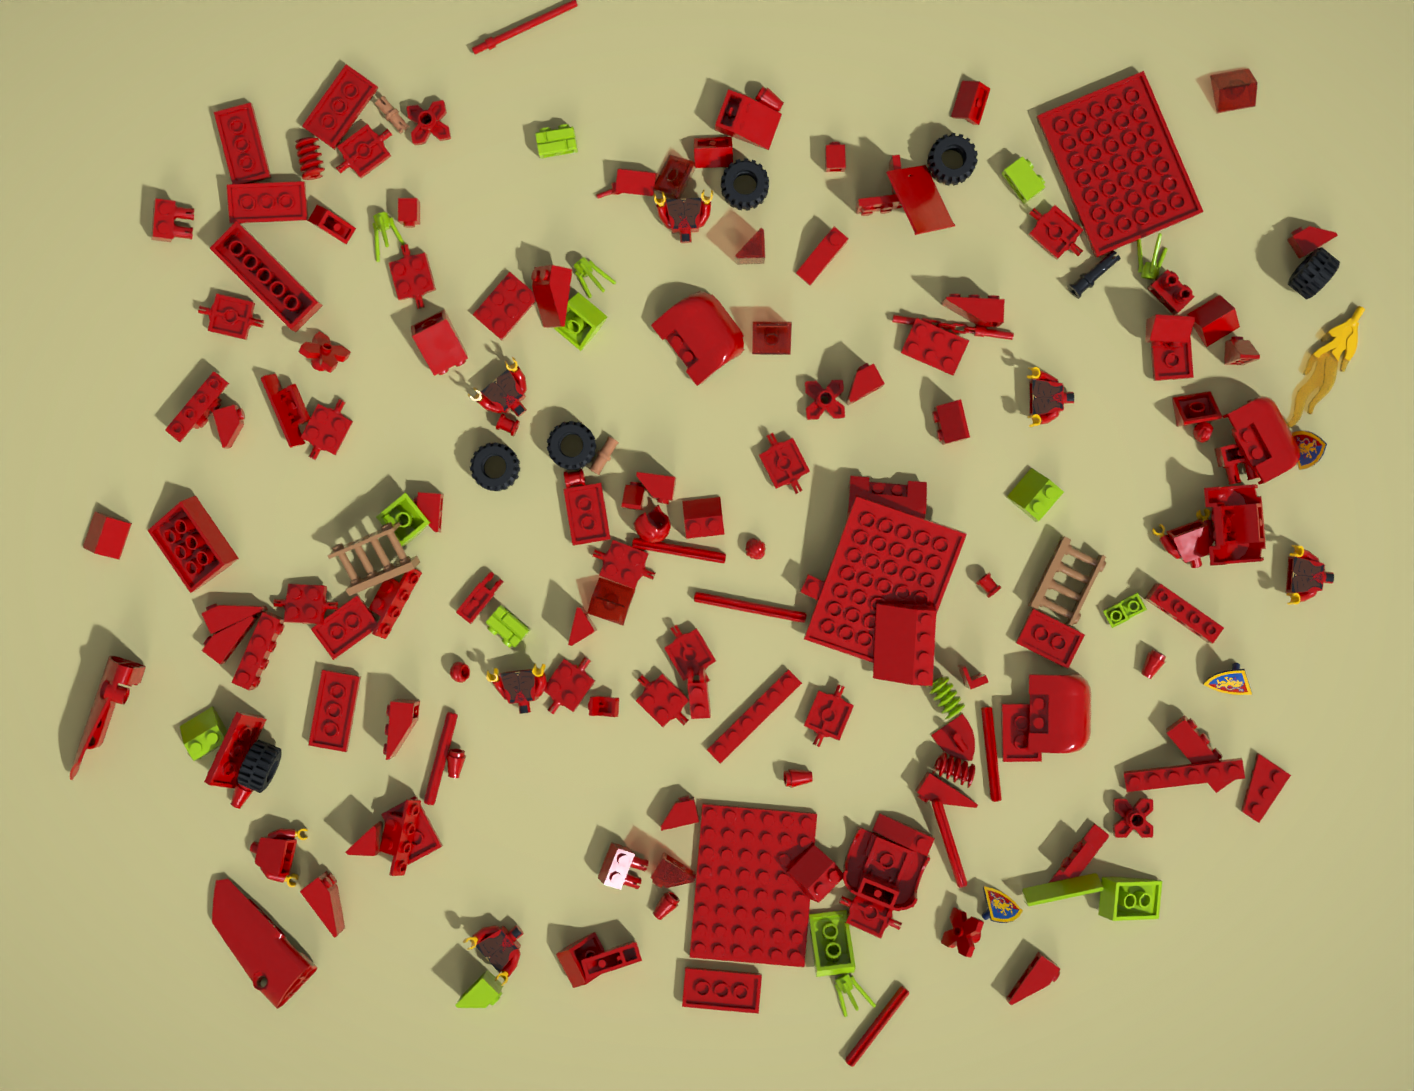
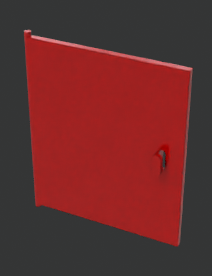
(920, 199)

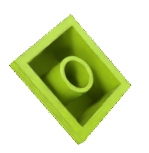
(581, 322)
(1035, 494)
(409, 516)
(203, 733)
(481, 992)

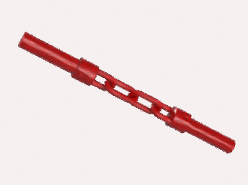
(978, 330)

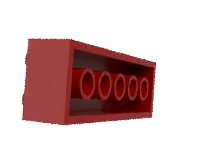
(266, 276)

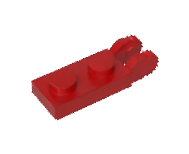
(478, 599)
(698, 695)

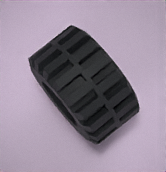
(958, 144)
(749, 168)
(1313, 273)
(556, 438)
(478, 466)
(259, 766)

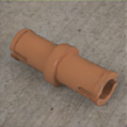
(392, 114)
(603, 455)

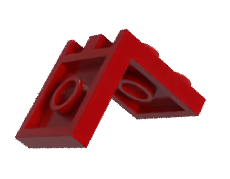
(885, 203)

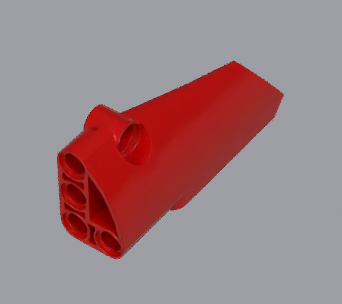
(108, 694)
(259, 944)

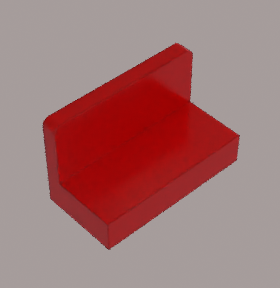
(971, 101)
(713, 152)
(635, 182)
(973, 681)

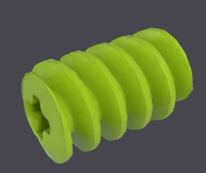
(946, 696)

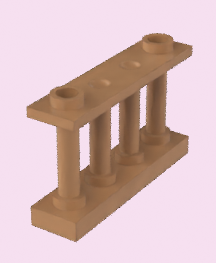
(1055, 565)
(373, 577)

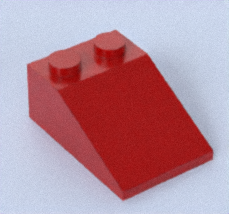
(551, 293)
(325, 900)

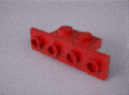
(198, 407)
(287, 407)
(391, 600)
(399, 835)
(1082, 854)

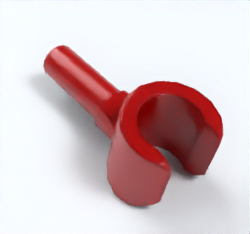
(609, 192)

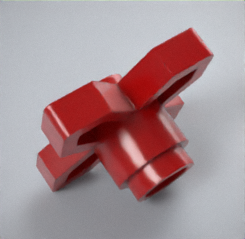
(434, 114)
(322, 353)
(816, 392)
(1140, 810)
(964, 932)

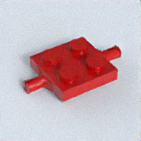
(364, 151)
(1055, 232)
(412, 276)
(231, 316)
(326, 429)
(784, 463)
(624, 564)
(305, 604)
(689, 651)
(569, 685)
(662, 700)
(828, 715)
(869, 916)

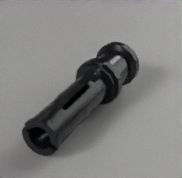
(1087, 279)

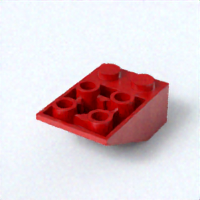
(747, 120)
(980, 311)
(402, 718)

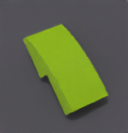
(1124, 610)

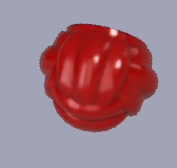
(1202, 431)
(755, 548)
(459, 672)

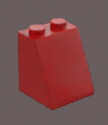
(439, 343)

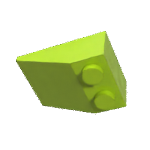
(1130, 898)
(831, 943)

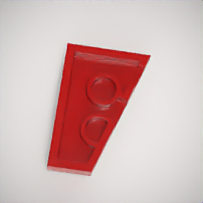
(1264, 787)

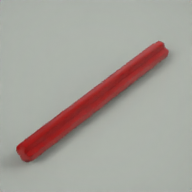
(750, 607)

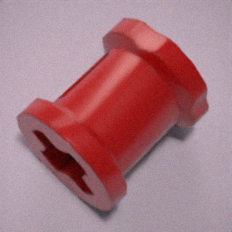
(507, 425)
(574, 478)
(988, 585)

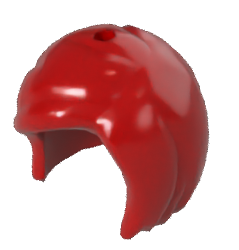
(653, 526)

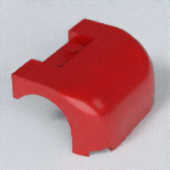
(701, 334)
(1264, 438)
(907, 498)
(1237, 524)
(1059, 713)
(883, 870)

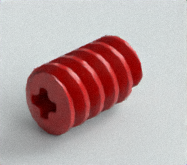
(308, 158)
(954, 769)

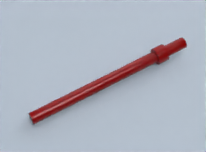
(491, 43)

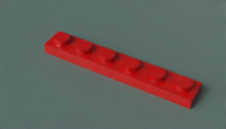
(754, 716)
(1184, 775)

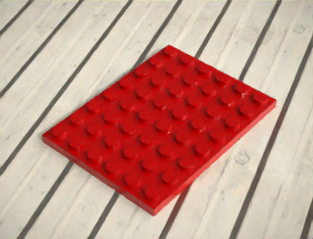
(1119, 164)
(880, 560)
(743, 894)

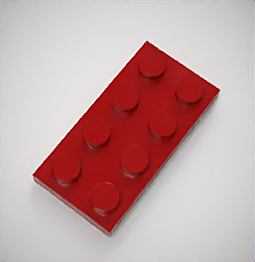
(340, 106)
(242, 144)
(267, 202)
(334, 710)
(236, 743)
(722, 990)

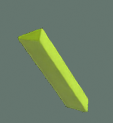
(1062, 889)

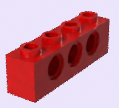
(1184, 613)

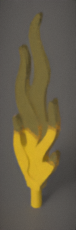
(1327, 357)

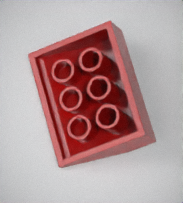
(192, 543)
(904, 643)

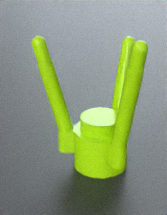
(382, 223)
(584, 268)
(1150, 269)
(844, 983)

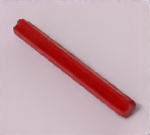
(680, 550)
(991, 754)
(440, 759)
(949, 843)
(877, 1026)

